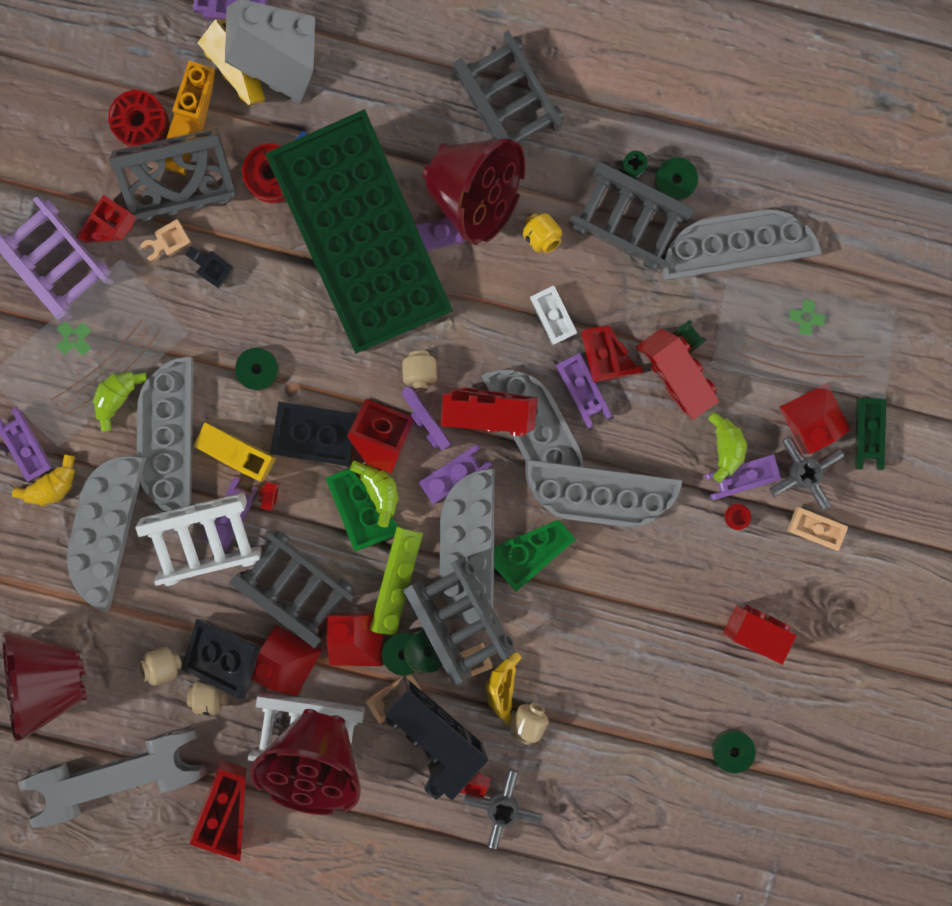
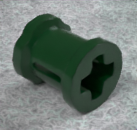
(640, 160)
(690, 335)

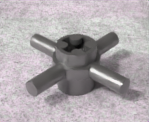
(796, 469)
(509, 816)

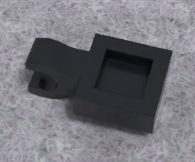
(211, 268)

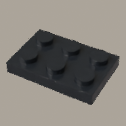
(312, 434)
(221, 658)

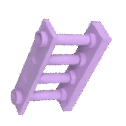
(25, 264)

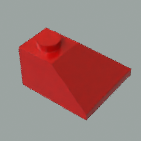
(815, 420)
(380, 434)
(352, 641)
(285, 662)

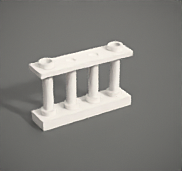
(205, 514)
(295, 706)

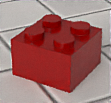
(767, 637)

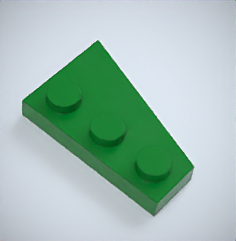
(357, 510)

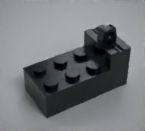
(451, 747)

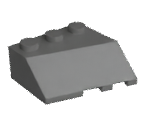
(271, 45)

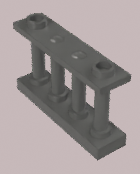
(481, 96)
(652, 201)
(290, 614)
(434, 621)

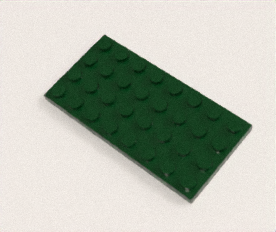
(359, 231)

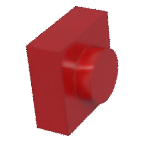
(268, 495)
(477, 785)

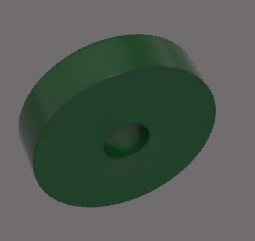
(676, 167)
(245, 365)
(391, 654)
(415, 657)
(742, 759)

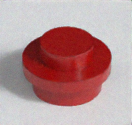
(737, 516)

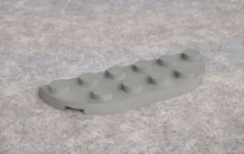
(738, 243)
(167, 434)
(551, 437)
(600, 494)
(103, 528)
(469, 533)

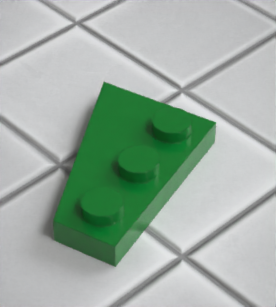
(528, 554)

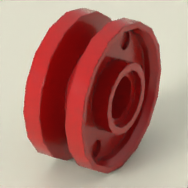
(127, 108)
(254, 175)

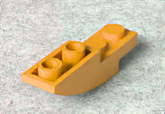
(190, 107)

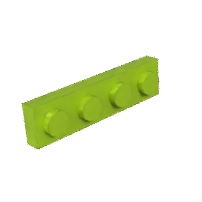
(395, 580)

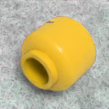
(542, 233)

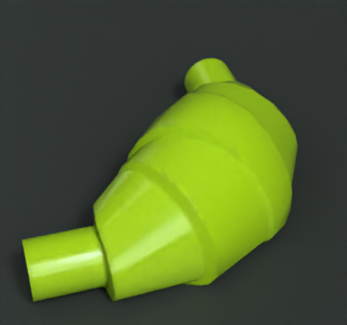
(112, 394)
(730, 446)
(380, 488)

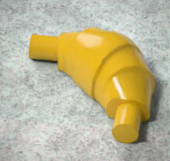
(50, 487)
(500, 688)

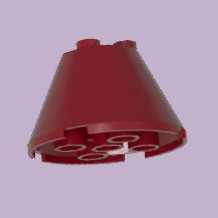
(477, 185)
(40, 681)
(310, 766)

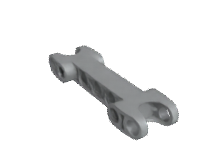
(67, 790)

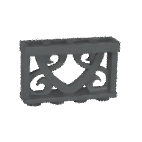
(194, 143)

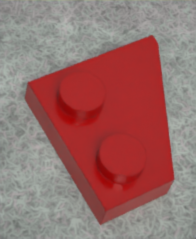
(106, 222)
(607, 355)

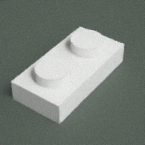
(553, 315)

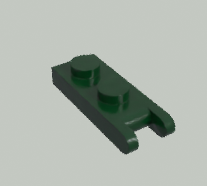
(870, 432)

